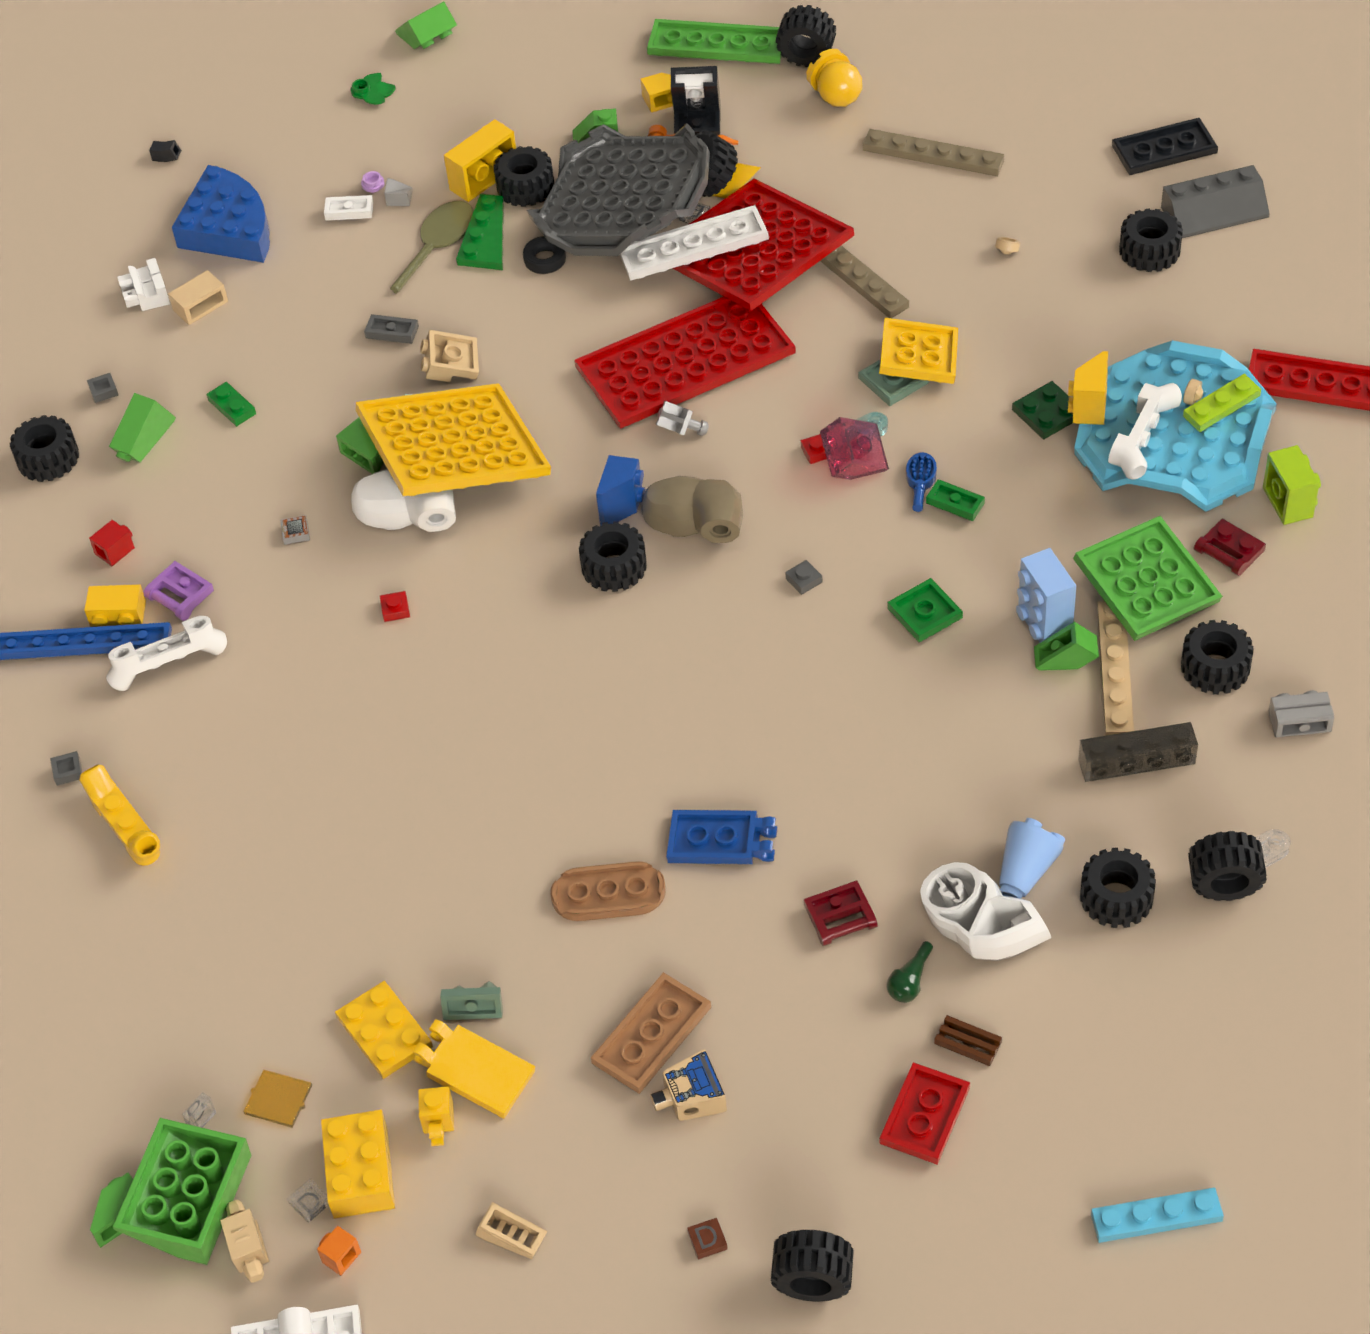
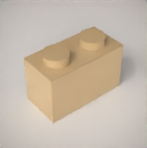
(198, 297)

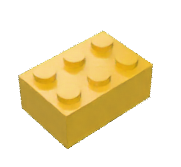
(472, 161)
(357, 1164)

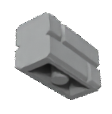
(1301, 714)

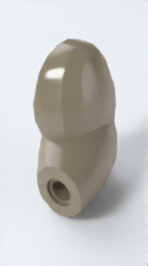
(694, 506)

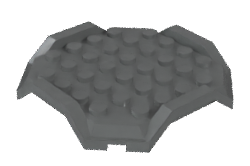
(621, 189)

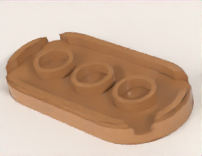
(608, 891)

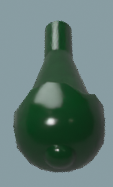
(905, 982)

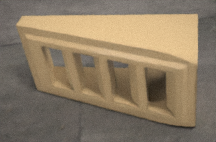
(505, 1217)

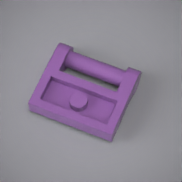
(183, 584)

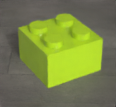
(1291, 484)

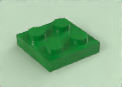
(925, 610)

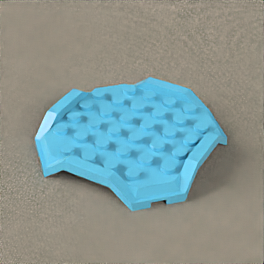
(1178, 457)

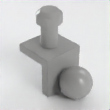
(679, 419)

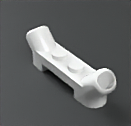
(1150, 403)
(129, 662)

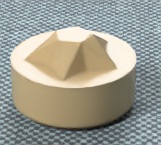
(1007, 245)
(1193, 392)

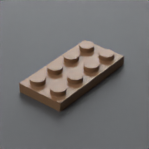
(651, 1032)

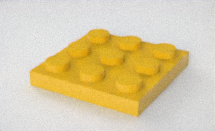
(919, 350)

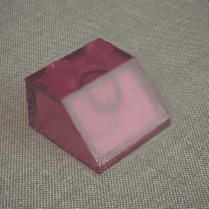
(853, 448)

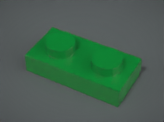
(231, 404)
(955, 500)

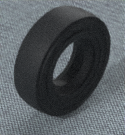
(547, 265)

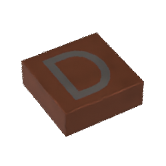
(707, 1238)

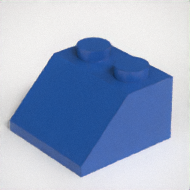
(619, 489)

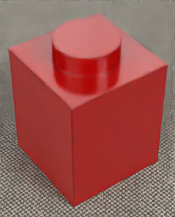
(112, 542)

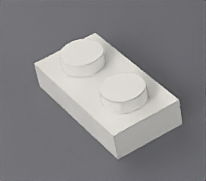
(348, 207)

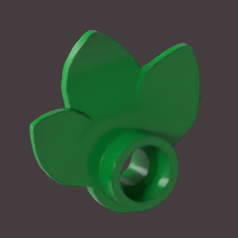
(372, 89)

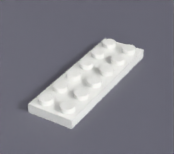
(694, 242)

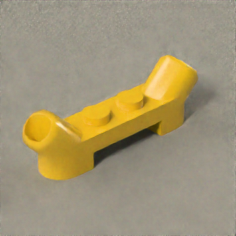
(120, 815)

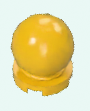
(835, 78)

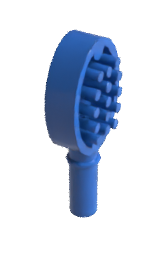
(920, 475)

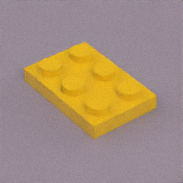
(383, 1028)

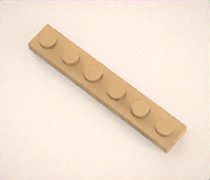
(1114, 672)

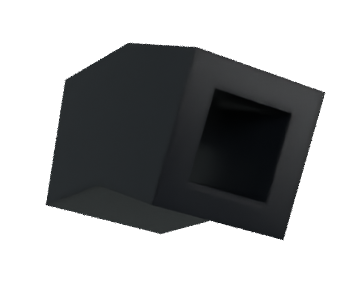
(164, 151)

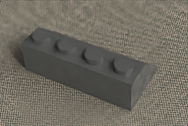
(1217, 201)

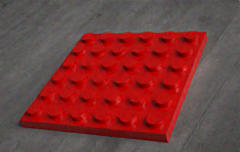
(796, 242)

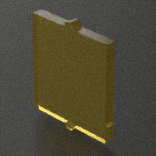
(277, 1098)

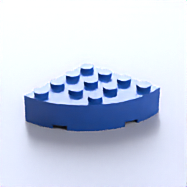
(223, 218)

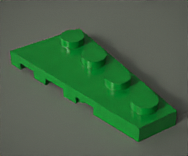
(484, 236)

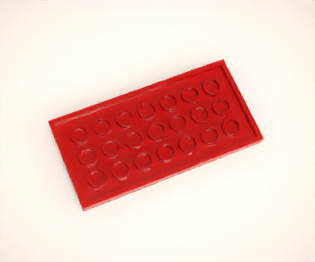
(682, 358)

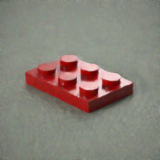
(925, 1113)

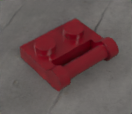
(1232, 541)
(838, 904)

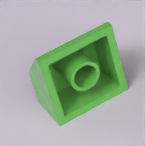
(427, 26)

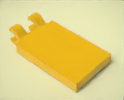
(474, 1068)

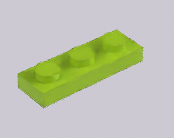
(1222, 402)

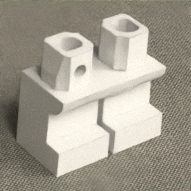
(144, 287)

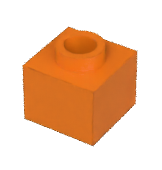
(338, 1250)

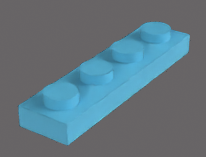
(1157, 1215)

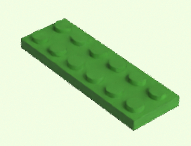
(714, 41)

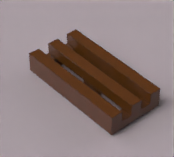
(970, 1036)

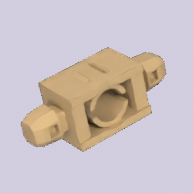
(244, 1241)

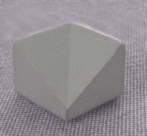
(397, 193)

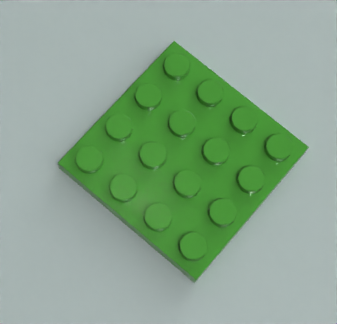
(1147, 577)

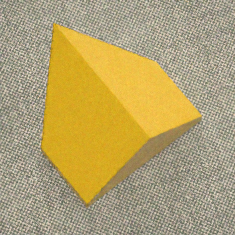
(739, 178)

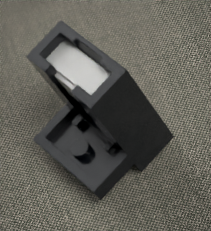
(696, 98)

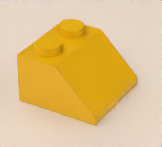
(1089, 391)

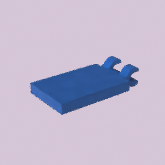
(720, 837)

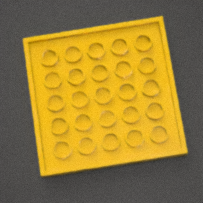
(452, 439)

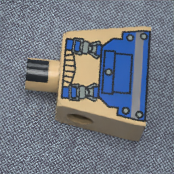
(691, 1089)

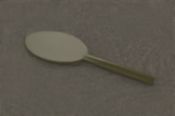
(439, 229)

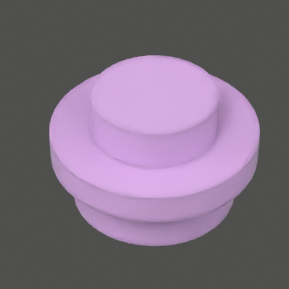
(372, 181)

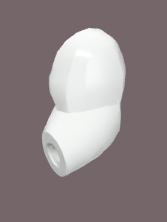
(381, 505)
(976, 915)

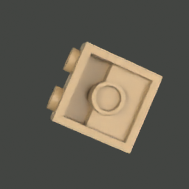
(449, 356)

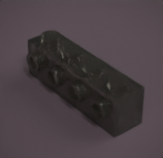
(1138, 752)

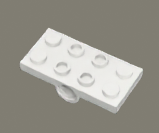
(300, 1321)

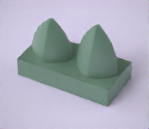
(472, 1002)

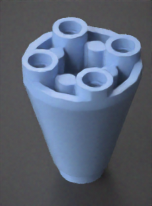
(1027, 856)

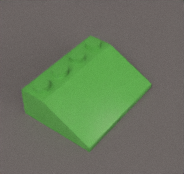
(183, 1189)

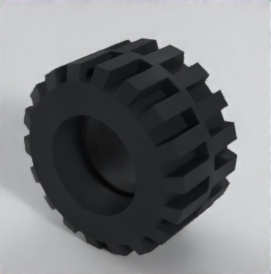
(806, 22)
(721, 162)
(523, 176)
(1150, 240)
(44, 448)
(610, 541)
(1213, 673)
(1227, 866)
(1113, 906)
(812, 1265)

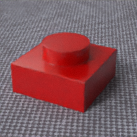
(813, 449)
(394, 606)

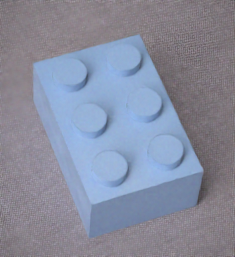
(1045, 594)

